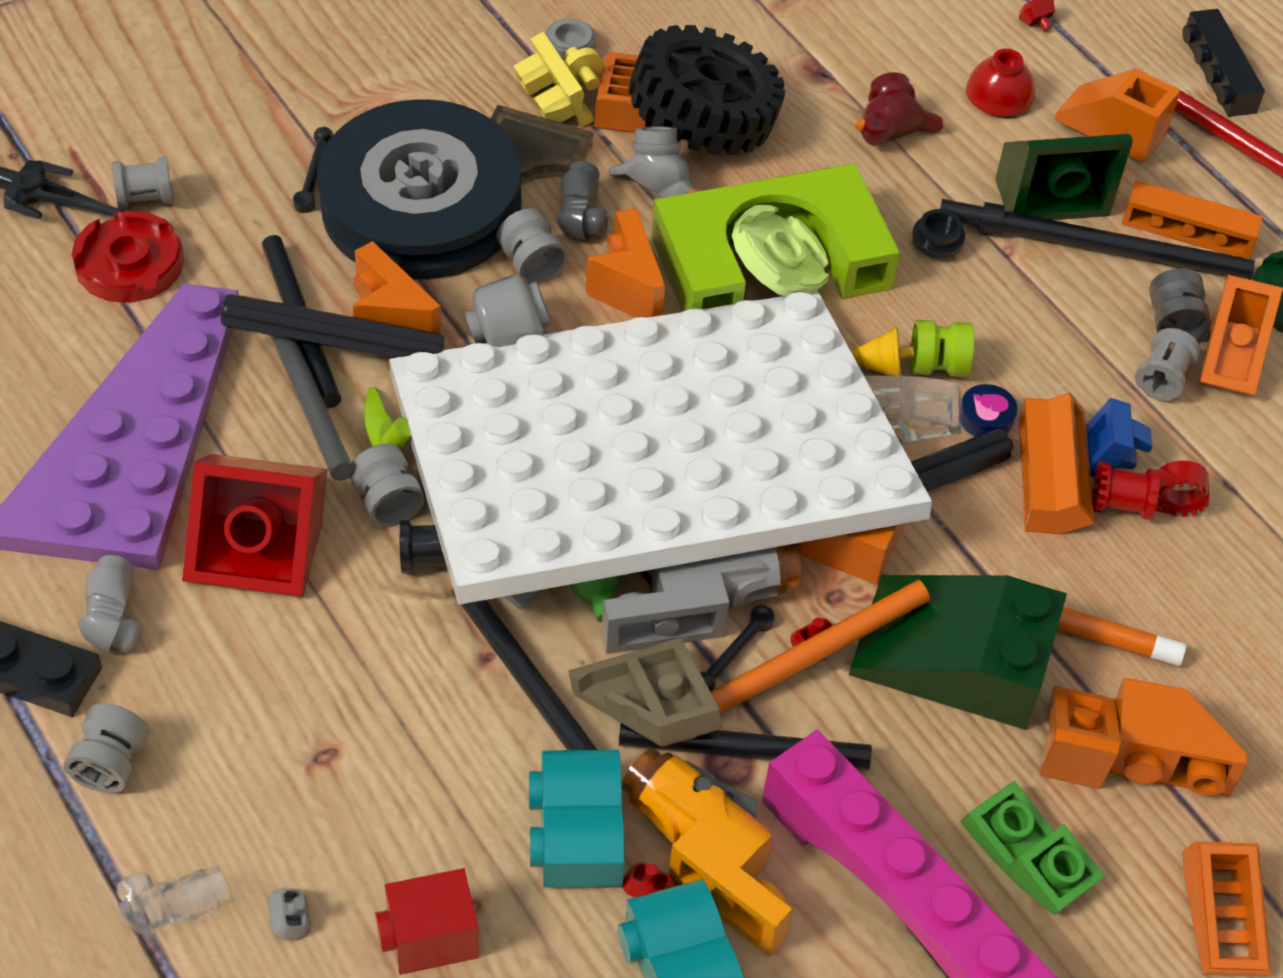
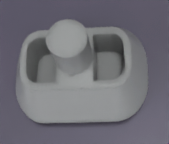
(289, 913)

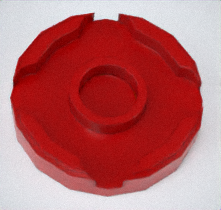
(128, 257)

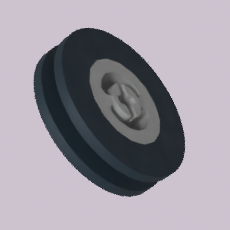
(420, 184)

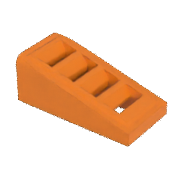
(613, 100)
(1245, 863)

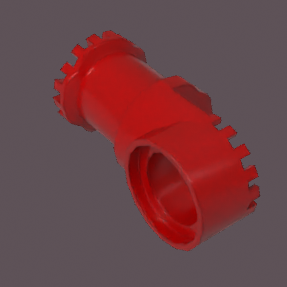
(1152, 490)

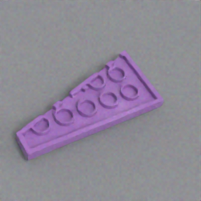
(127, 452)

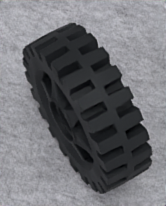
(707, 89)

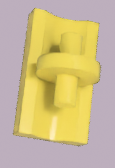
(568, 77)

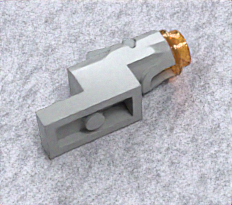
(695, 598)

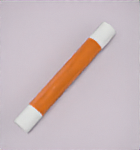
(1122, 636)

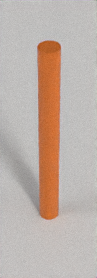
(820, 646)

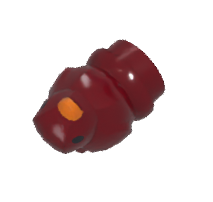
(894, 111)

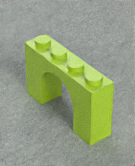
(833, 202)

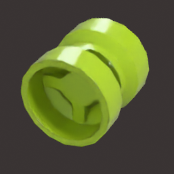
(942, 348)

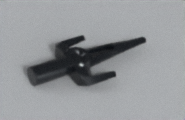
(30, 186)

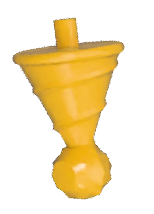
(883, 354)

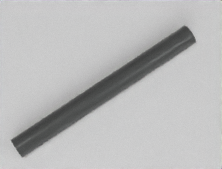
(314, 408)

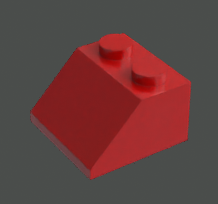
(253, 524)

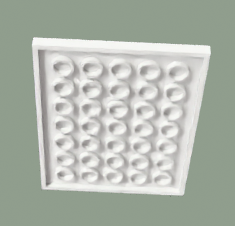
(650, 445)

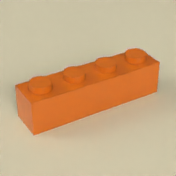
(1192, 220)

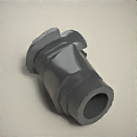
(579, 198)

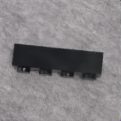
(1223, 62)

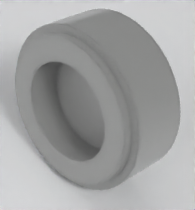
(570, 33)

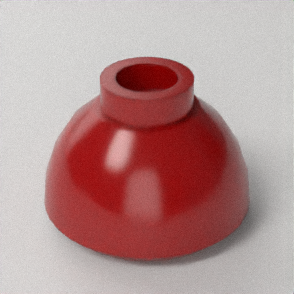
(1002, 84)

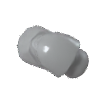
(106, 598)

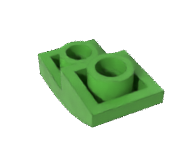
(1023, 844)

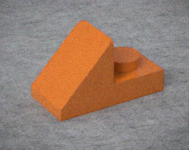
(628, 272)
(391, 294)
(1240, 335)
(1080, 737)

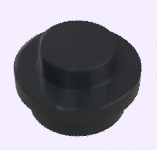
(938, 234)

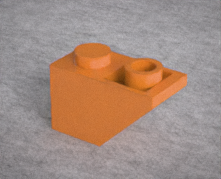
(1123, 105)
(1174, 741)

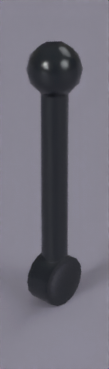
(304, 200)
(760, 620)

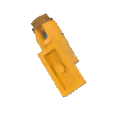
(713, 841)

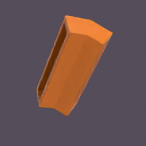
(1055, 465)

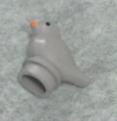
(657, 162)

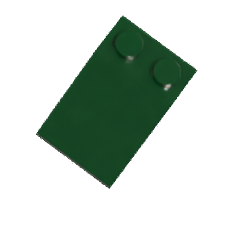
(970, 647)

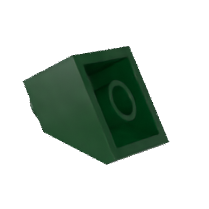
(1063, 175)

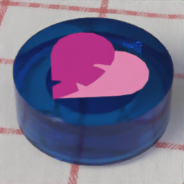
(987, 408)

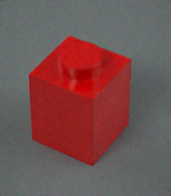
(429, 921)

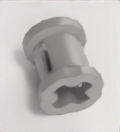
(142, 182)
(1168, 364)

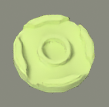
(780, 251)

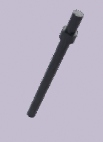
(993, 218)

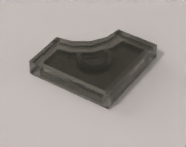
(543, 145)

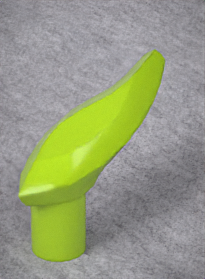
(380, 426)

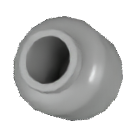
(507, 311)

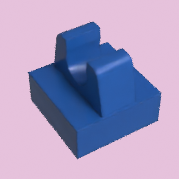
(1116, 436)

